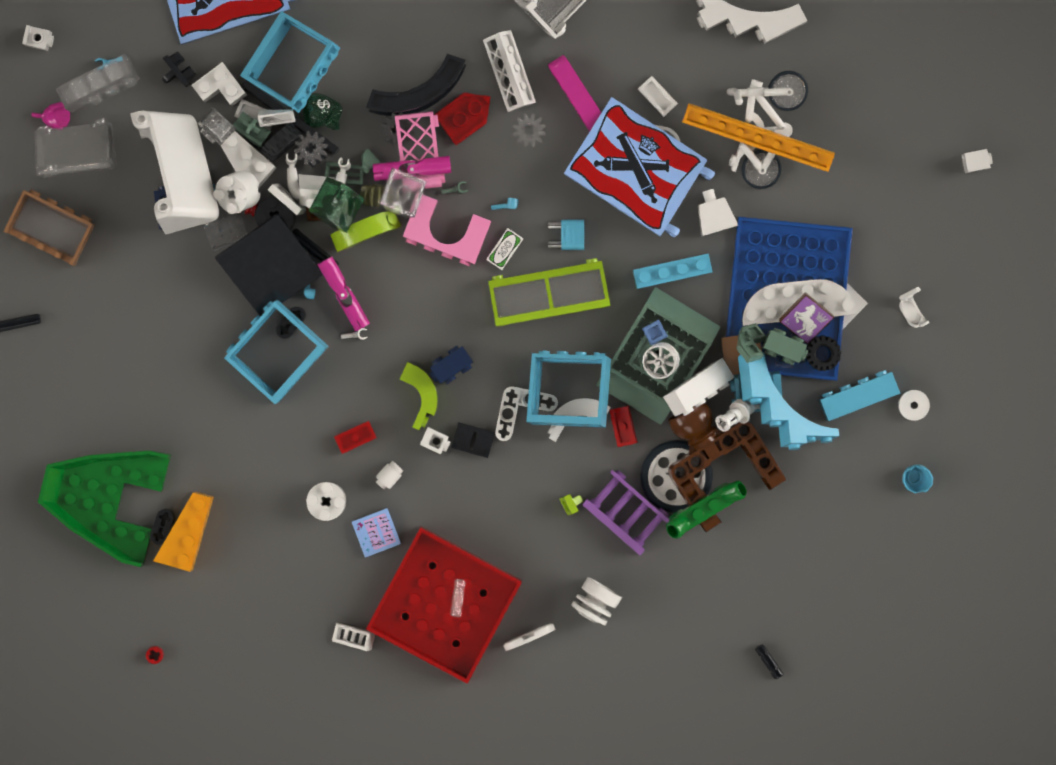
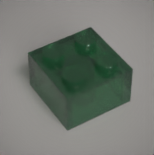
(336, 204)

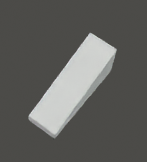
(275, 117)

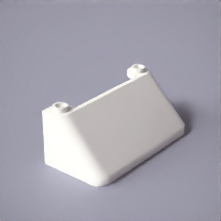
(182, 169)

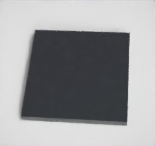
(269, 264)

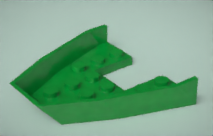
(87, 496)

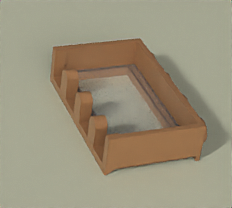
(49, 226)

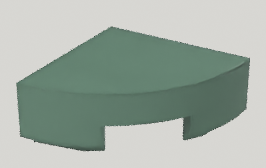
(368, 160)

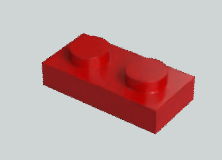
(623, 426)
(355, 437)

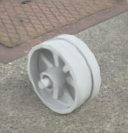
(660, 360)

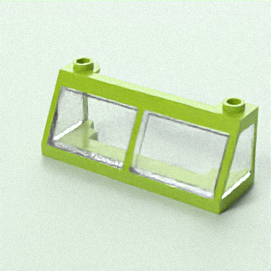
(549, 293)

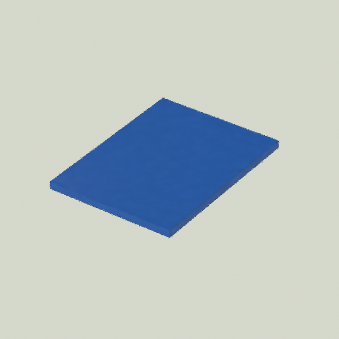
(783, 253)

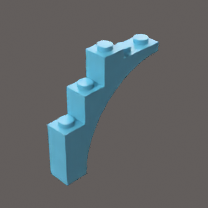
(793, 428)

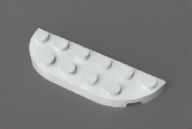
(774, 300)

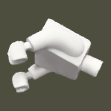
(307, 186)

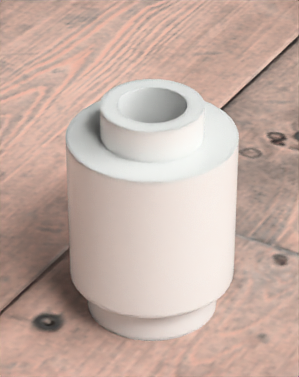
(389, 475)

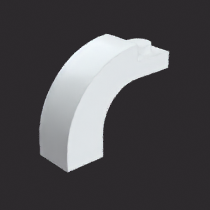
(577, 407)

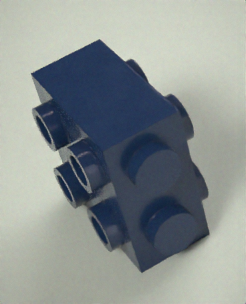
(446, 369)

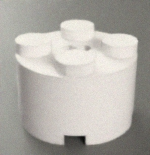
(237, 192)
(325, 512)

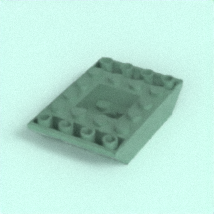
(687, 333)

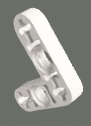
(520, 400)

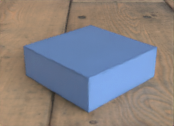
(654, 332)

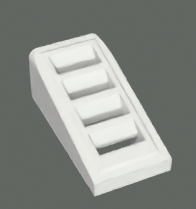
(369, 639)

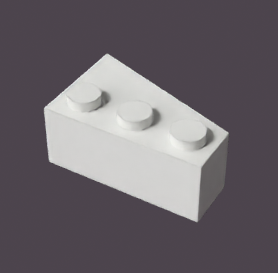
(247, 158)

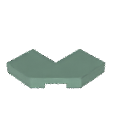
(747, 341)

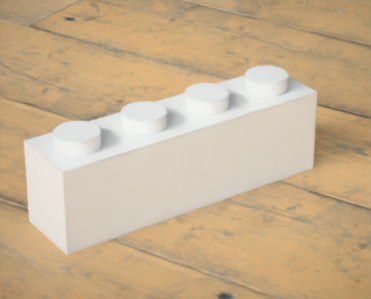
(699, 387)

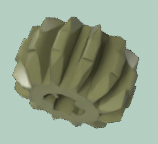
(372, 194)

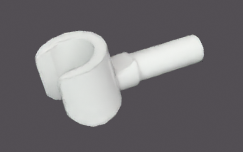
(353, 335)

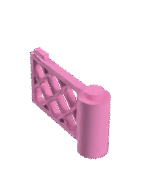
(433, 181)

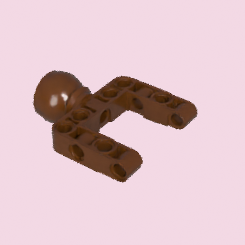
(708, 445)

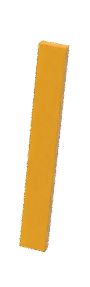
(758, 137)

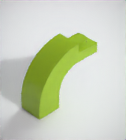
(365, 229)
(423, 383)

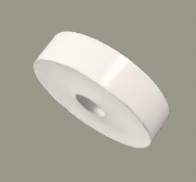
(905, 401)

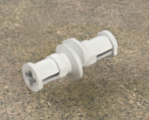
(739, 412)

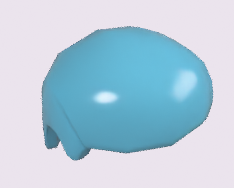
(917, 478)

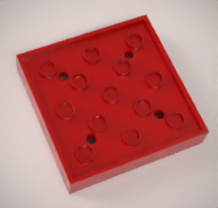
(428, 599)

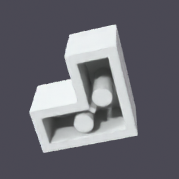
(217, 81)

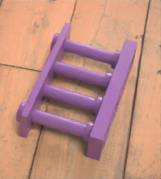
(623, 530)

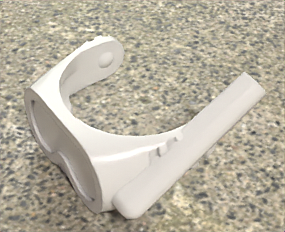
(910, 309)

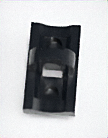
(184, 76)

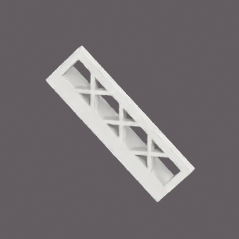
(512, 68)

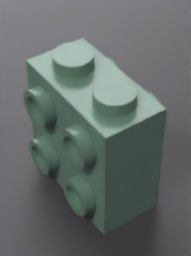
(790, 349)

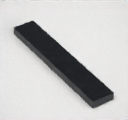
(272, 104)

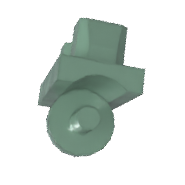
(251, 129)

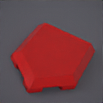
(464, 116)

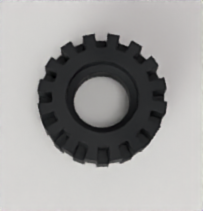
(834, 349)

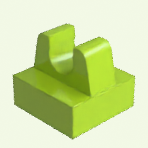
(570, 504)

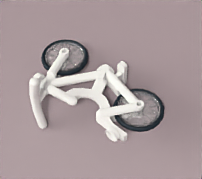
(786, 92)

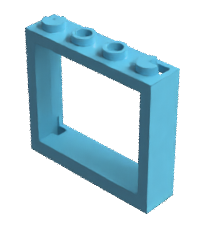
(267, 49)
(246, 335)
(563, 357)

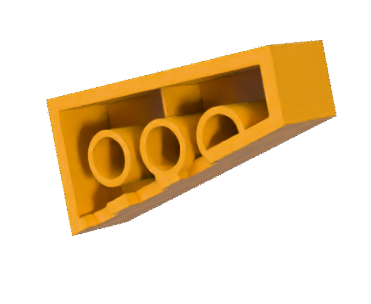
(185, 537)

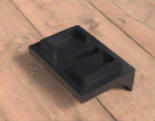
(464, 436)

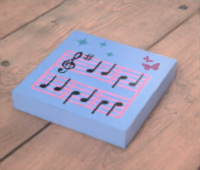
(376, 532)

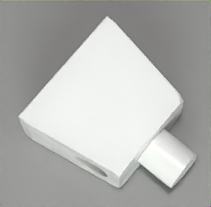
(715, 214)

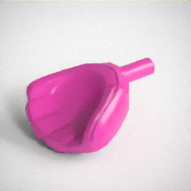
(54, 115)

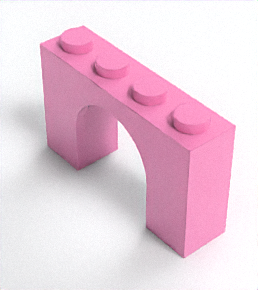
(466, 249)

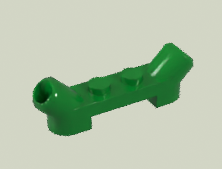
(705, 508)

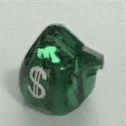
(322, 111)

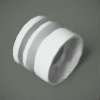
(596, 601)

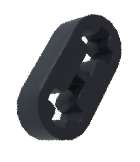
(284, 322)
(158, 524)

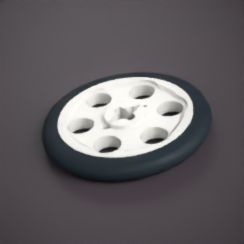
(650, 468)

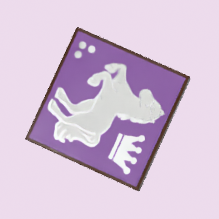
(806, 318)

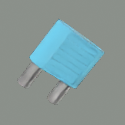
(571, 234)

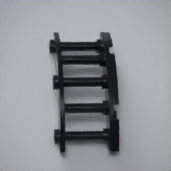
(422, 96)

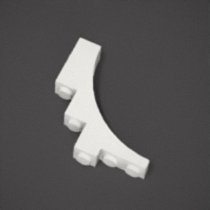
(768, 24)

